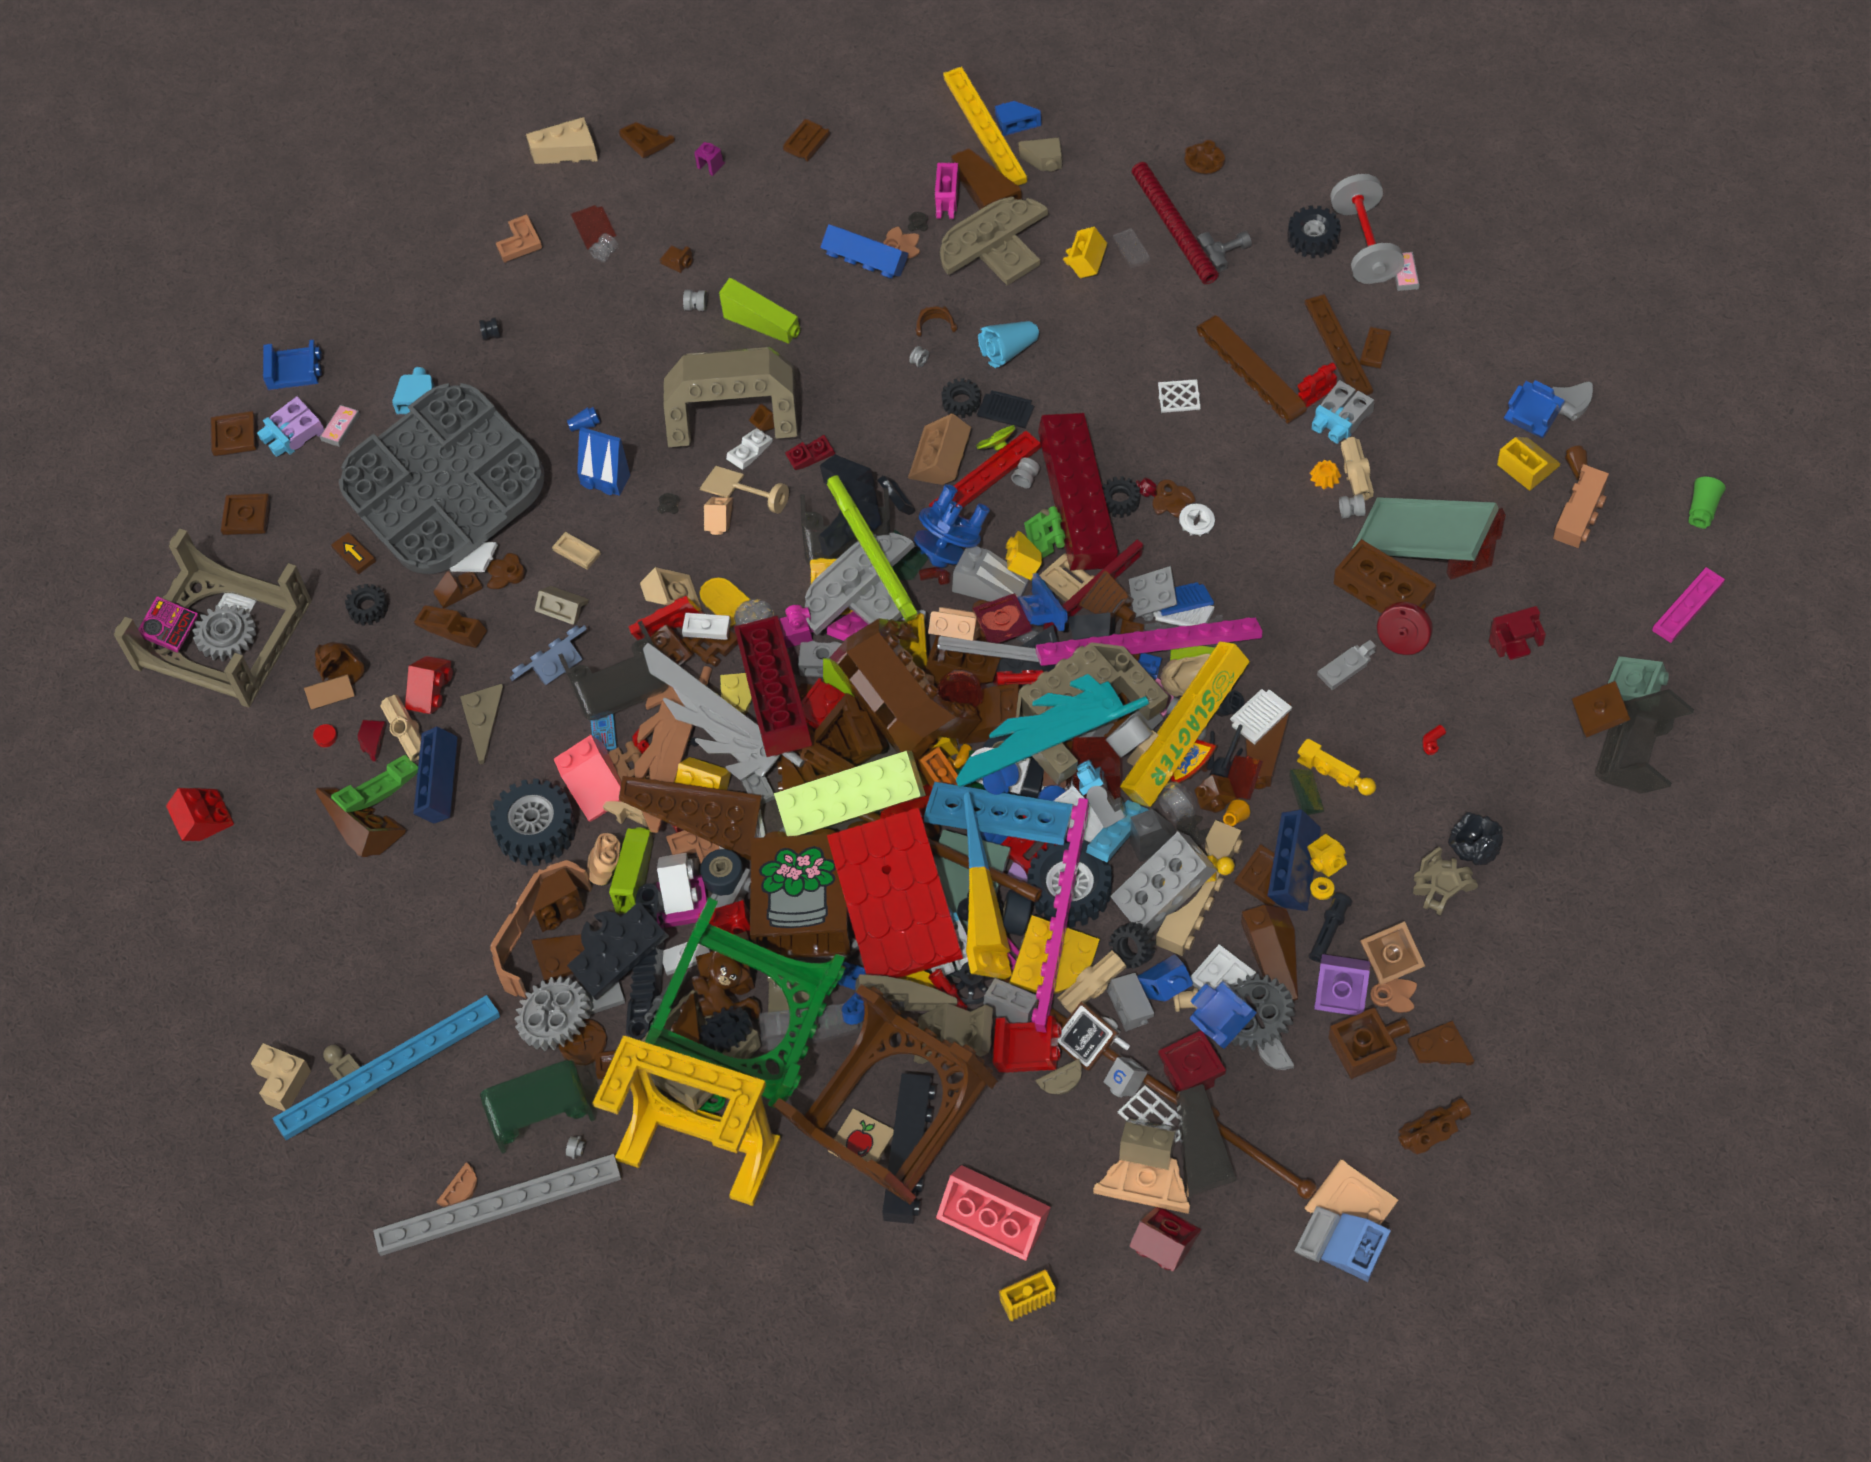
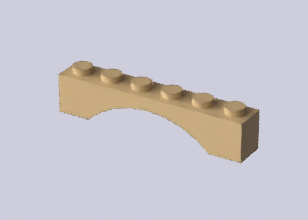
(1178, 928)

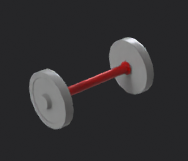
(1377, 261)

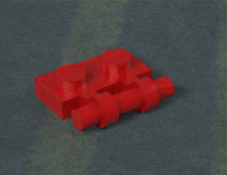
(1317, 385)

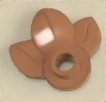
(903, 242)
(1398, 995)

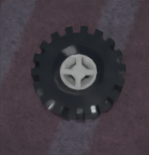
(1308, 223)

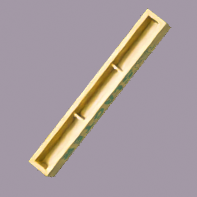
(1185, 724)

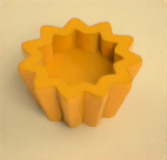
(1325, 474)

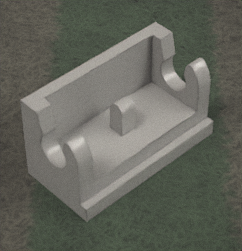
(1130, 1001)
(1010, 1002)

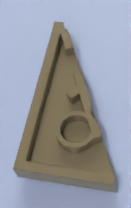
(481, 714)

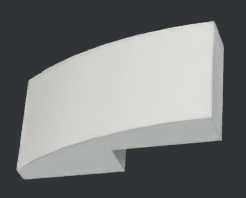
(752, 446)

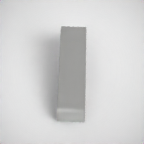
(1132, 732)

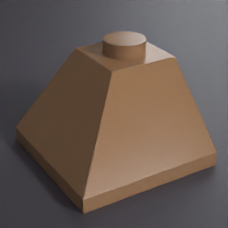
(1392, 953)

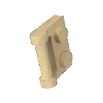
(1062, 582)

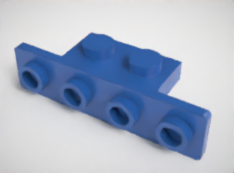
(1042, 605)

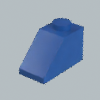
(1016, 117)

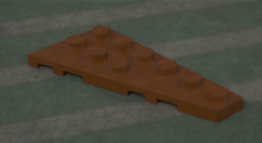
(709, 813)

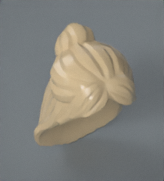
(1180, 673)

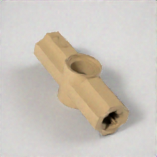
(1357, 467)
(398, 718)
(1092, 981)

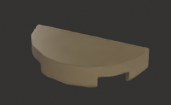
(1062, 1080)

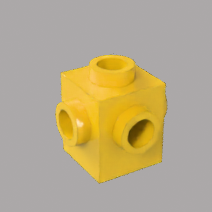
(1327, 855)

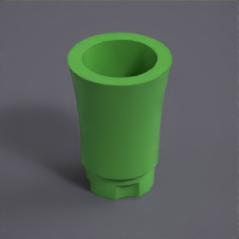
(1705, 501)

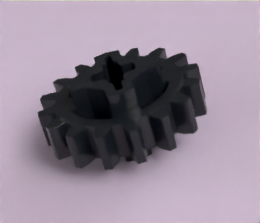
(726, 1029)

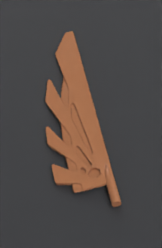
(667, 744)

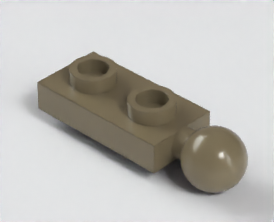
(342, 1066)

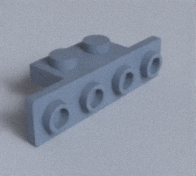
(548, 664)

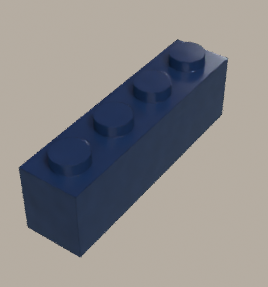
(435, 775)

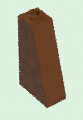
(982, 180)
(1268, 751)

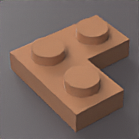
(523, 242)
(689, 843)

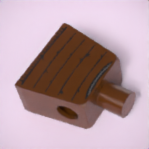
(1109, 596)

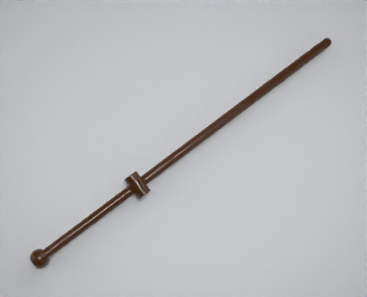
(1305, 1188)

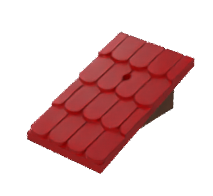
(894, 896)

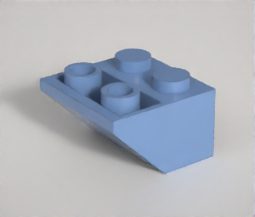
(1356, 1246)

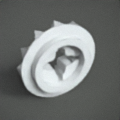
(1190, 513)

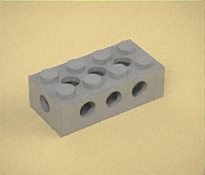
(1177, 887)

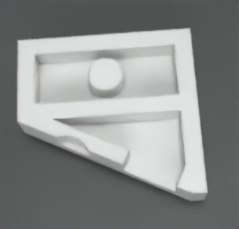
(1221, 967)

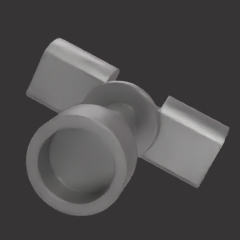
(1217, 250)

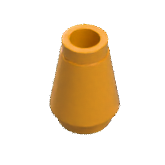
(1236, 812)

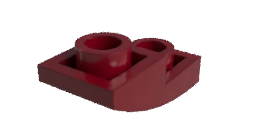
(806, 455)

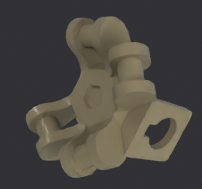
(1444, 880)

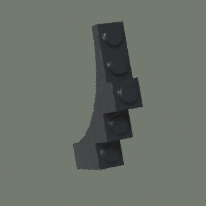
(860, 486)

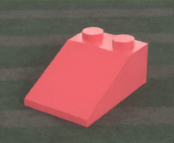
(589, 776)

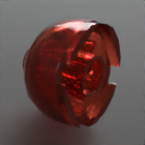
(961, 687)

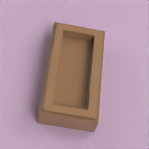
(329, 691)

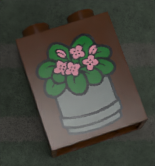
(797, 896)

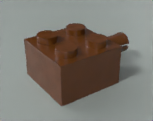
(1366, 1042)

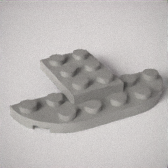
(856, 585)

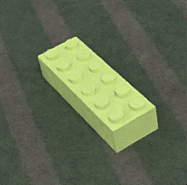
(850, 794)

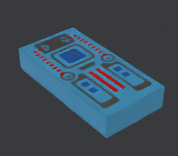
(604, 731)

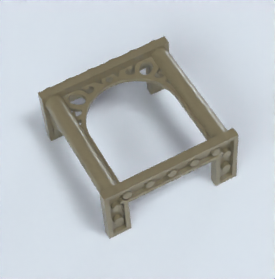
(238, 678)

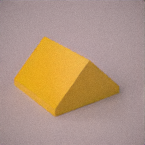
(918, 648)

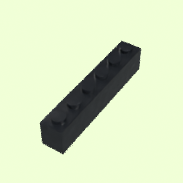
(909, 1127)

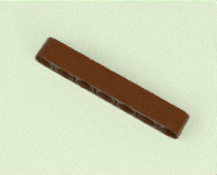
(1252, 368)

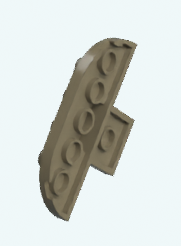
(993, 239)

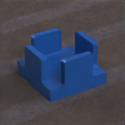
(1534, 408)
(1221, 1013)

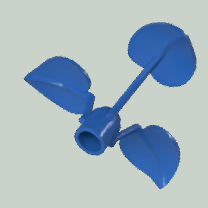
(999, 783)

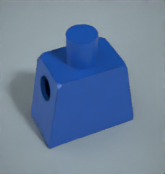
(1168, 977)

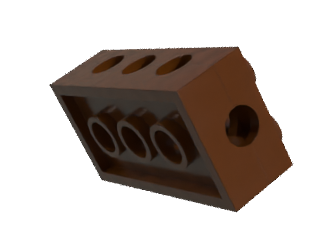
(1381, 579)

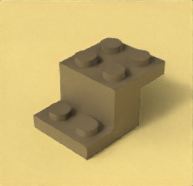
(959, 1027)

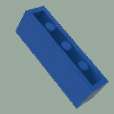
(864, 250)

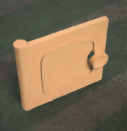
(1352, 1194)

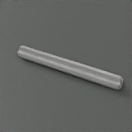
(987, 649)

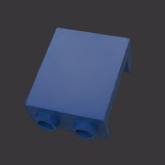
(291, 366)

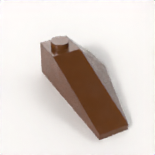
(361, 828)
(1273, 944)

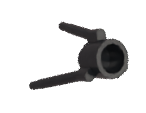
(1222, 766)

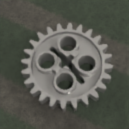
(552, 1013)

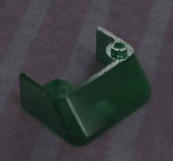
(534, 1099)

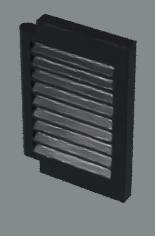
(1006, 409)

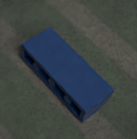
(1291, 865)

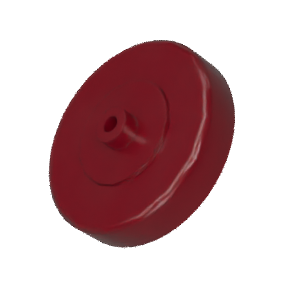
(1404, 628)

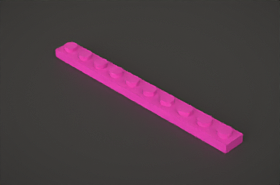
(1158, 639)
(1059, 923)

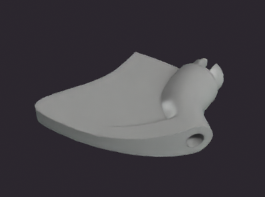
(1576, 399)

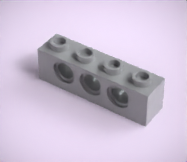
(810, 655)

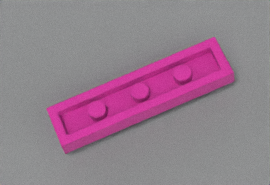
(1688, 605)

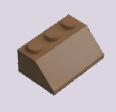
(940, 450)

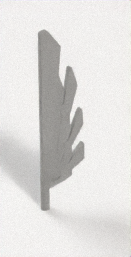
(722, 721)

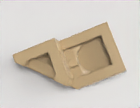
(624, 810)

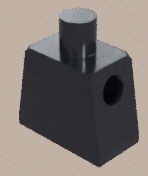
(1092, 625)

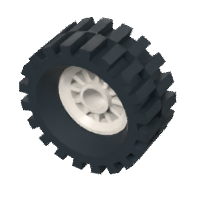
(1091, 886)

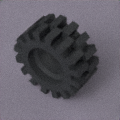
(958, 388)
(1121, 486)
(363, 594)
(1142, 940)

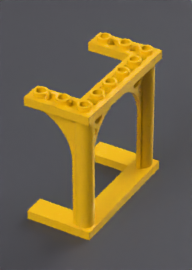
(740, 1129)

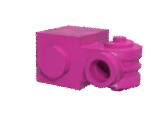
(795, 626)

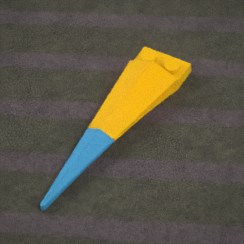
(986, 934)

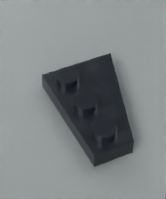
(1017, 666)

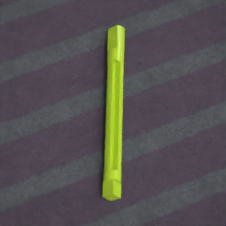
(872, 549)

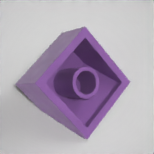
(1342, 985)

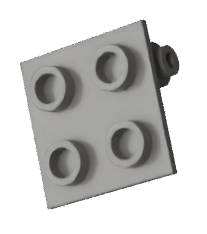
(1152, 592)

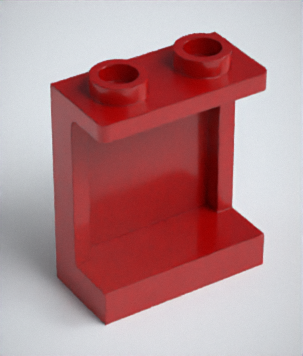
(1023, 1048)

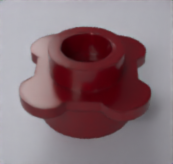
(1147, 487)

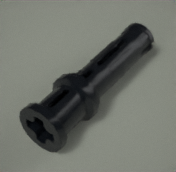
(1333, 918)

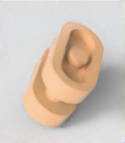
(603, 859)

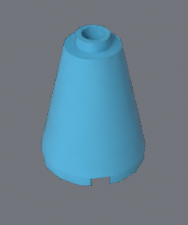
(1006, 340)

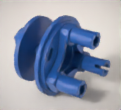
(948, 529)

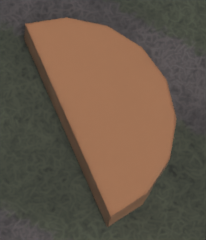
(460, 1188)

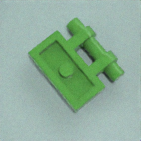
(1038, 531)

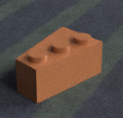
(1582, 507)

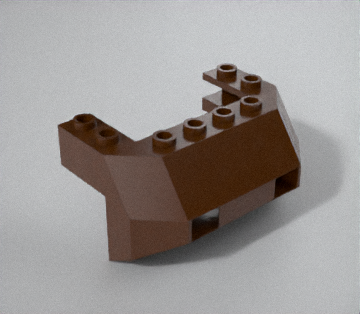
(896, 689)

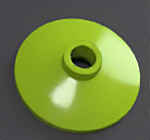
(997, 440)

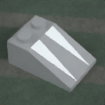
(986, 576)

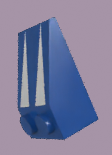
(602, 462)

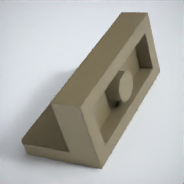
(560, 604)

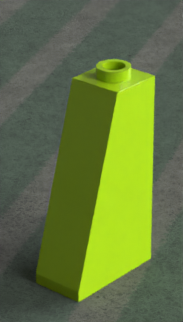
(757, 312)
(631, 868)

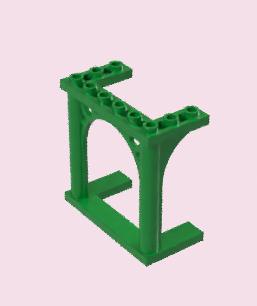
(811, 978)

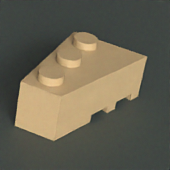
(562, 143)

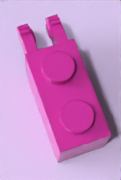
(946, 189)

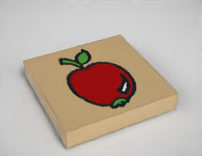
(864, 1136)

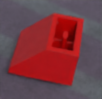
(198, 813)

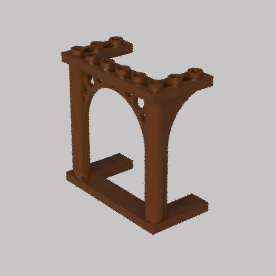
(878, 1026)

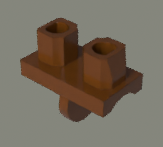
(671, 645)

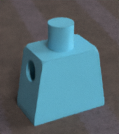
(410, 389)

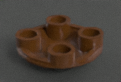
(1204, 157)

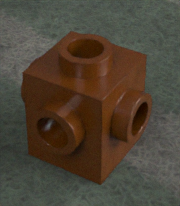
(1214, 793)

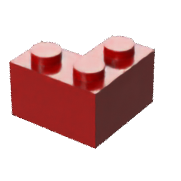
(425, 683)

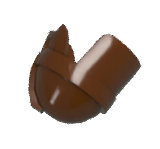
(337, 660)

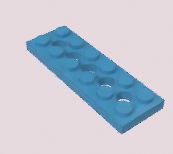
(1005, 824)

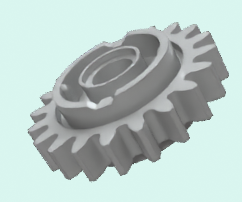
(210, 635)

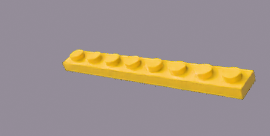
(984, 125)

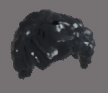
(1476, 839)

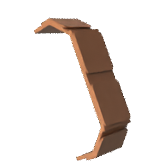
(521, 916)

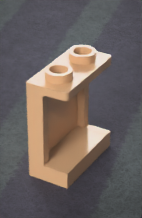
(954, 624)

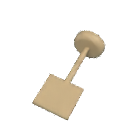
(724, 481)

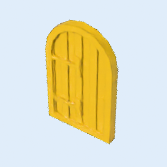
(722, 597)

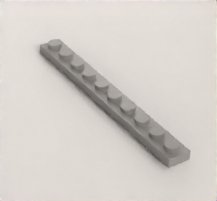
(496, 1204)

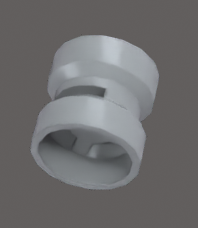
(695, 300)
(1026, 471)
(1352, 506)

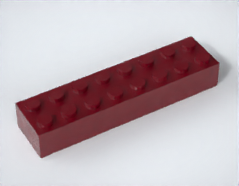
(1077, 491)
(772, 686)

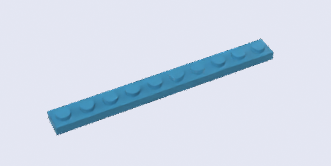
(385, 1067)

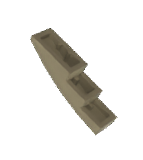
(915, 995)

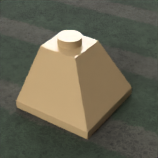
(667, 586)

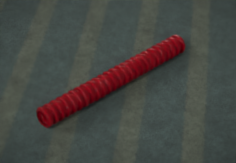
(1175, 223)

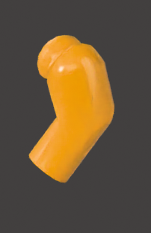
(961, 758)

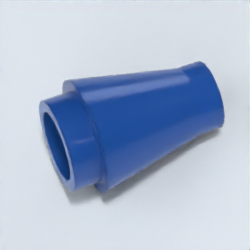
(586, 418)

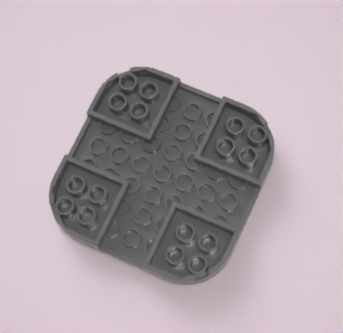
(441, 478)

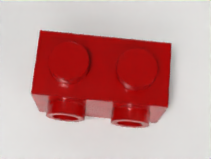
(732, 918)

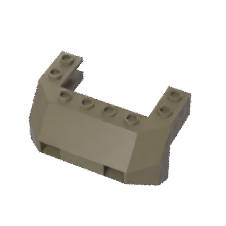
(729, 376)

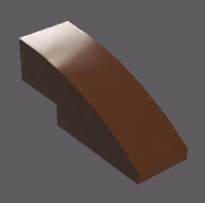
(451, 625)

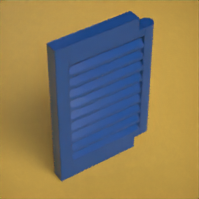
(1189, 597)

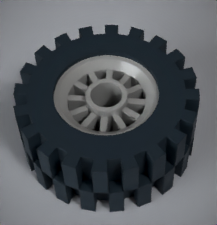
(537, 838)

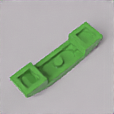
(377, 788)

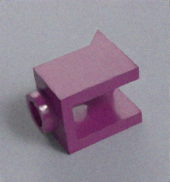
(709, 154)

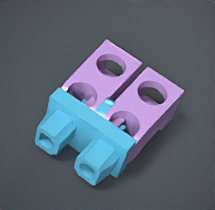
(290, 427)

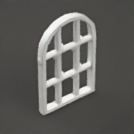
(1151, 1108)

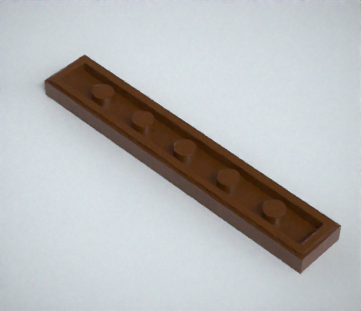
(1338, 344)

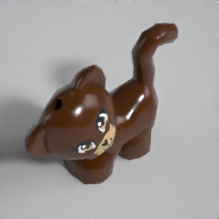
(723, 974)

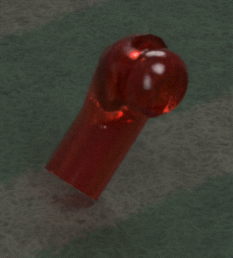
(935, 572)

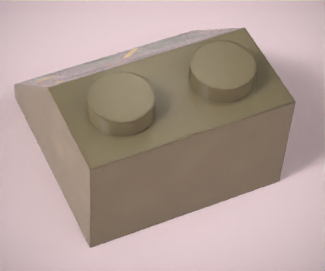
(1148, 1143)

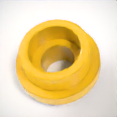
(1322, 894)

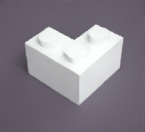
(675, 884)

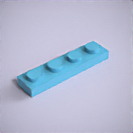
(1112, 838)

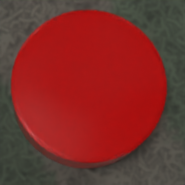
(325, 735)

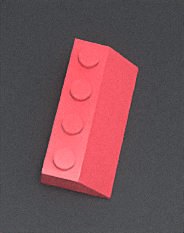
(992, 1212)

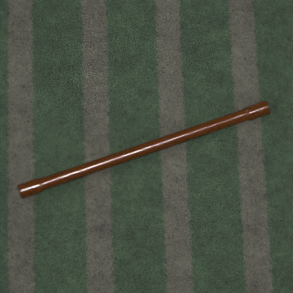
(1020, 887)

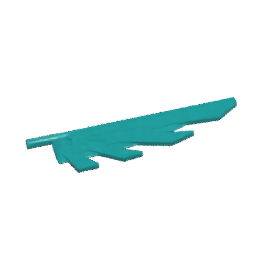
(1060, 723)

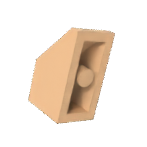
(717, 515)

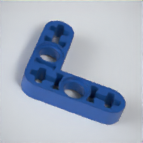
(853, 1009)

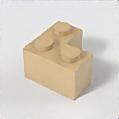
(283, 1073)

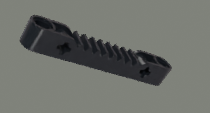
(648, 971)

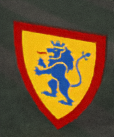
(1194, 761)

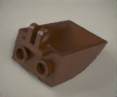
(996, 707)

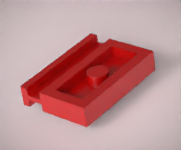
(820, 702)

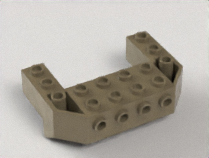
(1103, 664)

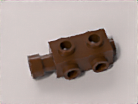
(1429, 1133)

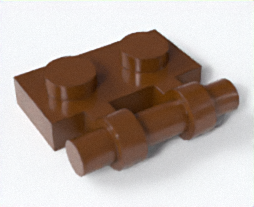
(716, 645)

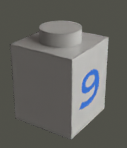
(1125, 1077)

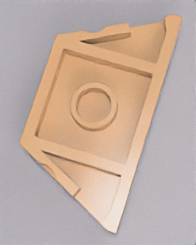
(1145, 1185)

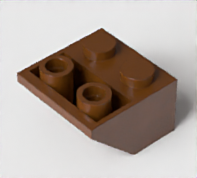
(556, 901)

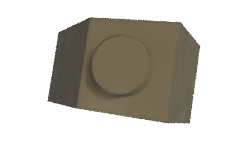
(1042, 153)

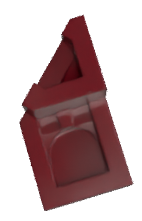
(370, 737)

